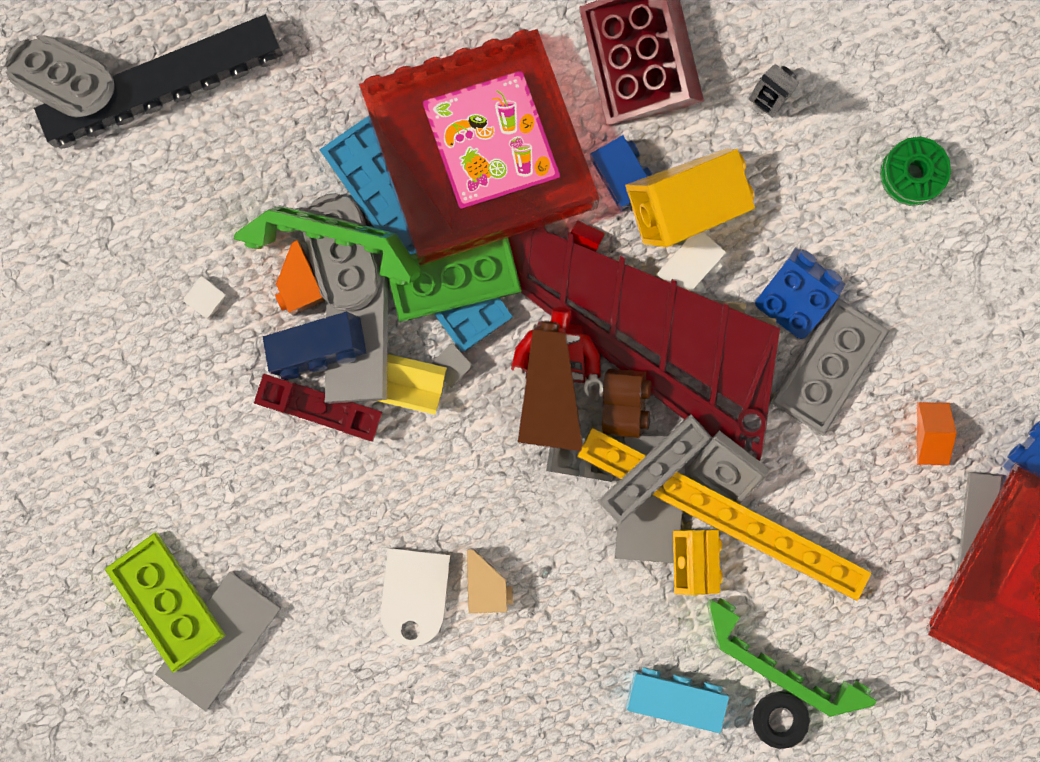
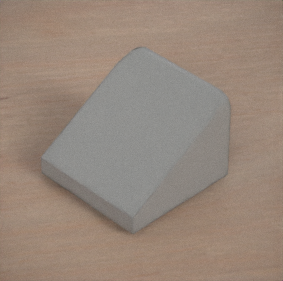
(455, 362)

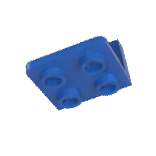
(800, 293)

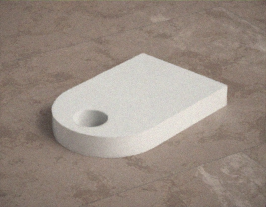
(414, 592)

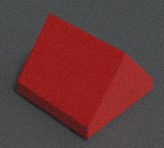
(587, 236)

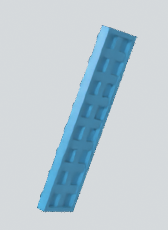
(362, 171)

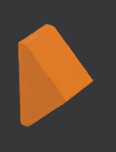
(935, 433)

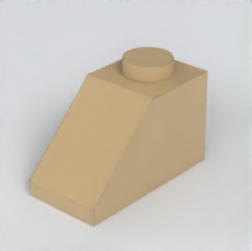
(486, 586)

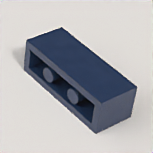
(314, 345)

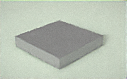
(727, 469)

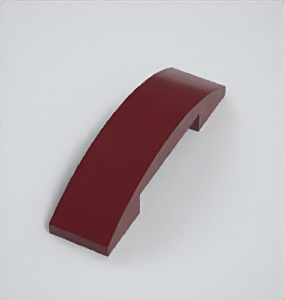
(311, 406)

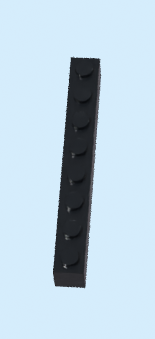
(169, 79)

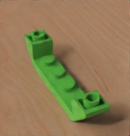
(396, 259)
(847, 699)

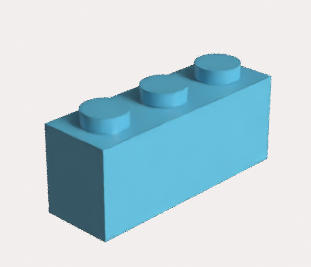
(677, 700)

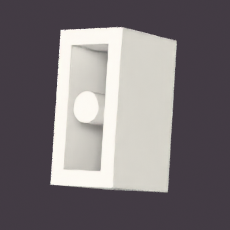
(693, 262)

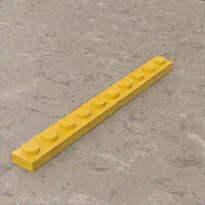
(733, 519)

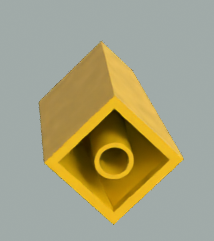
(691, 198)

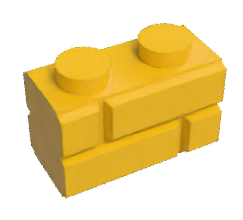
(697, 562)

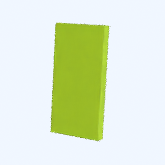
(165, 602)

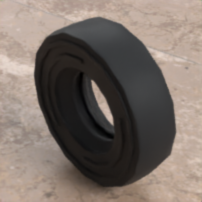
(800, 720)

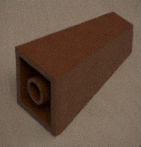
(549, 397)

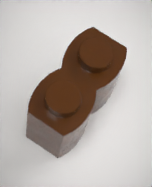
(625, 403)

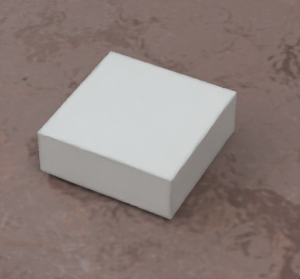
(204, 298)

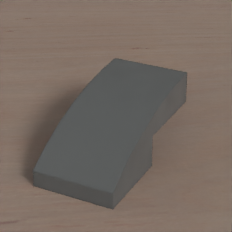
(567, 462)

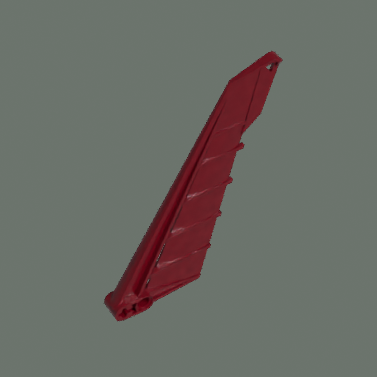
(692, 332)

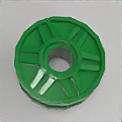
(933, 165)

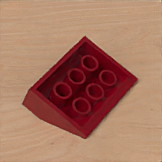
(640, 58)

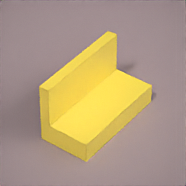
(414, 384)

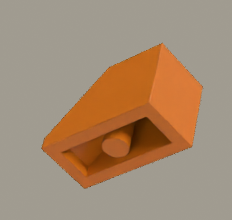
(297, 282)

